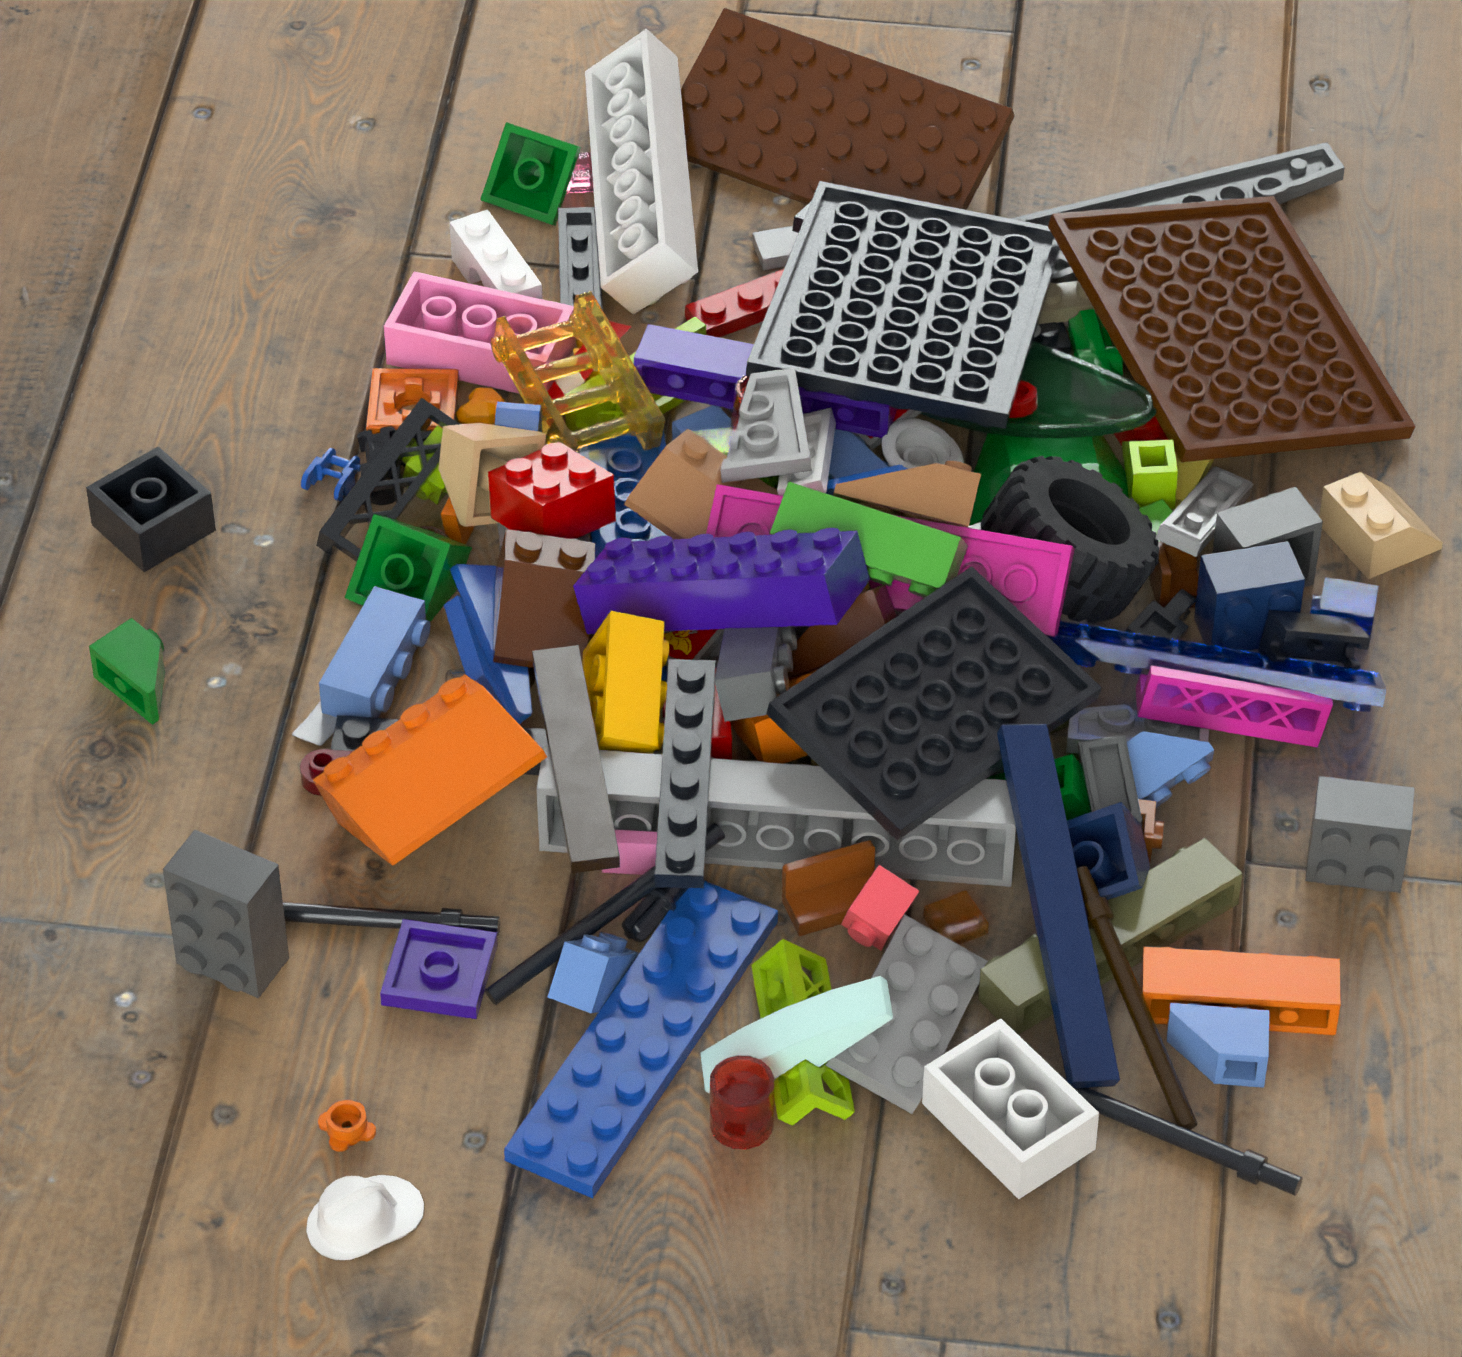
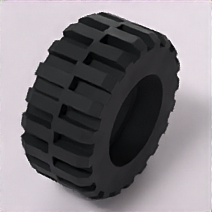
(1079, 509)

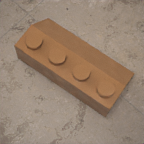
(681, 487)

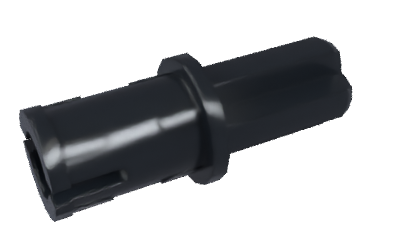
(651, 912)

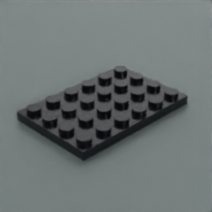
(920, 701)

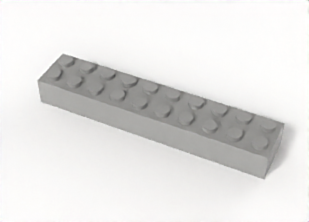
(800, 811)

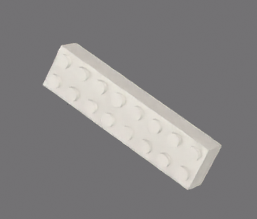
(640, 173)

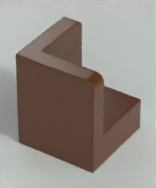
(1173, 572)

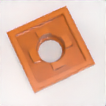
(403, 387)

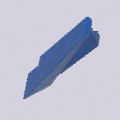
(473, 631)

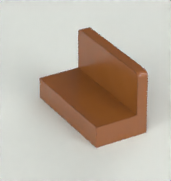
(824, 886)

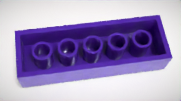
(726, 580)

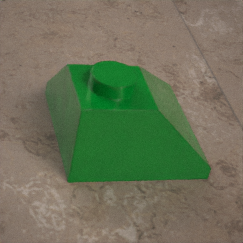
(530, 173)
(407, 563)

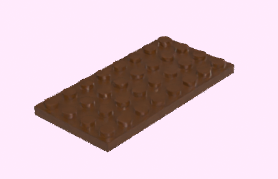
(808, 112)

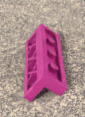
(1232, 706)

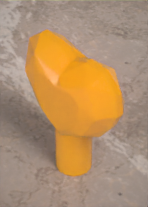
(480, 407)

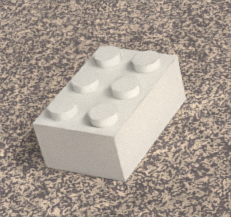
(1010, 1108)

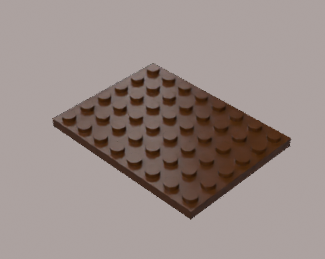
(1229, 328)

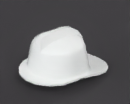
(363, 1215)

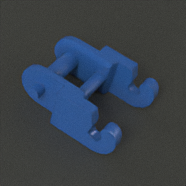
(322, 467)

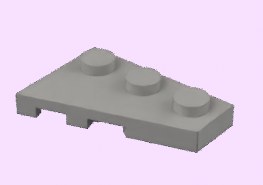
(769, 430)

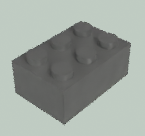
(226, 913)

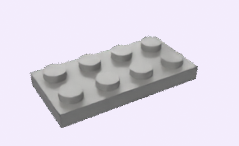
(928, 993)

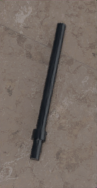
(384, 917)
(588, 925)
(1249, 1165)

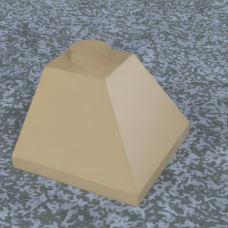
(469, 454)

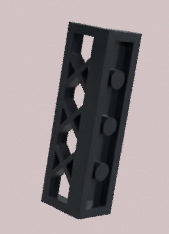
(377, 478)

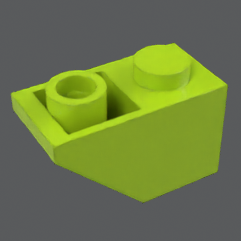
(1151, 471)

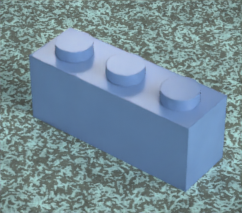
(374, 655)

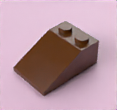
(537, 595)

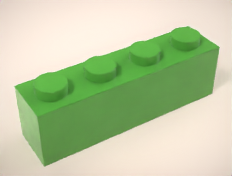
(889, 543)

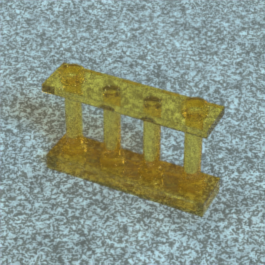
(603, 354)

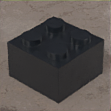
(151, 509)

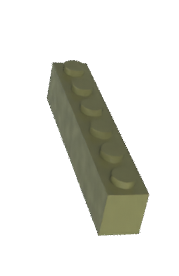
(1174, 901)

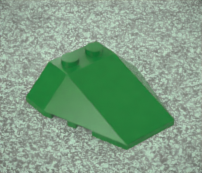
(1003, 453)

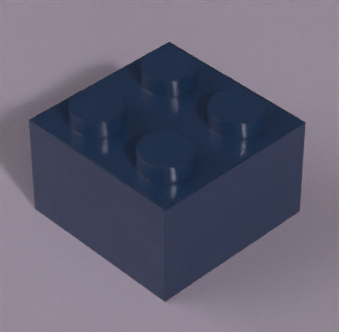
(1240, 590)

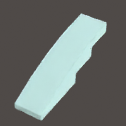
(808, 1029)

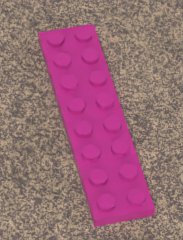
(1022, 569)

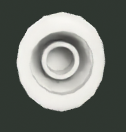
(918, 444)

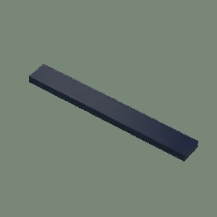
(1058, 906)

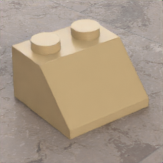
(1374, 525)

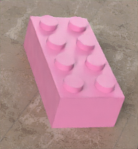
(452, 324)

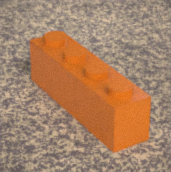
(1295, 989)

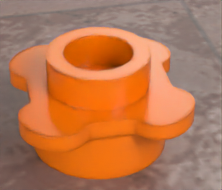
(345, 1114)

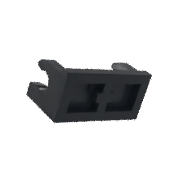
(1312, 638)

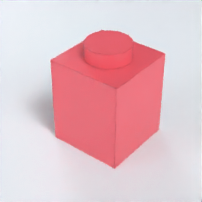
(879, 908)

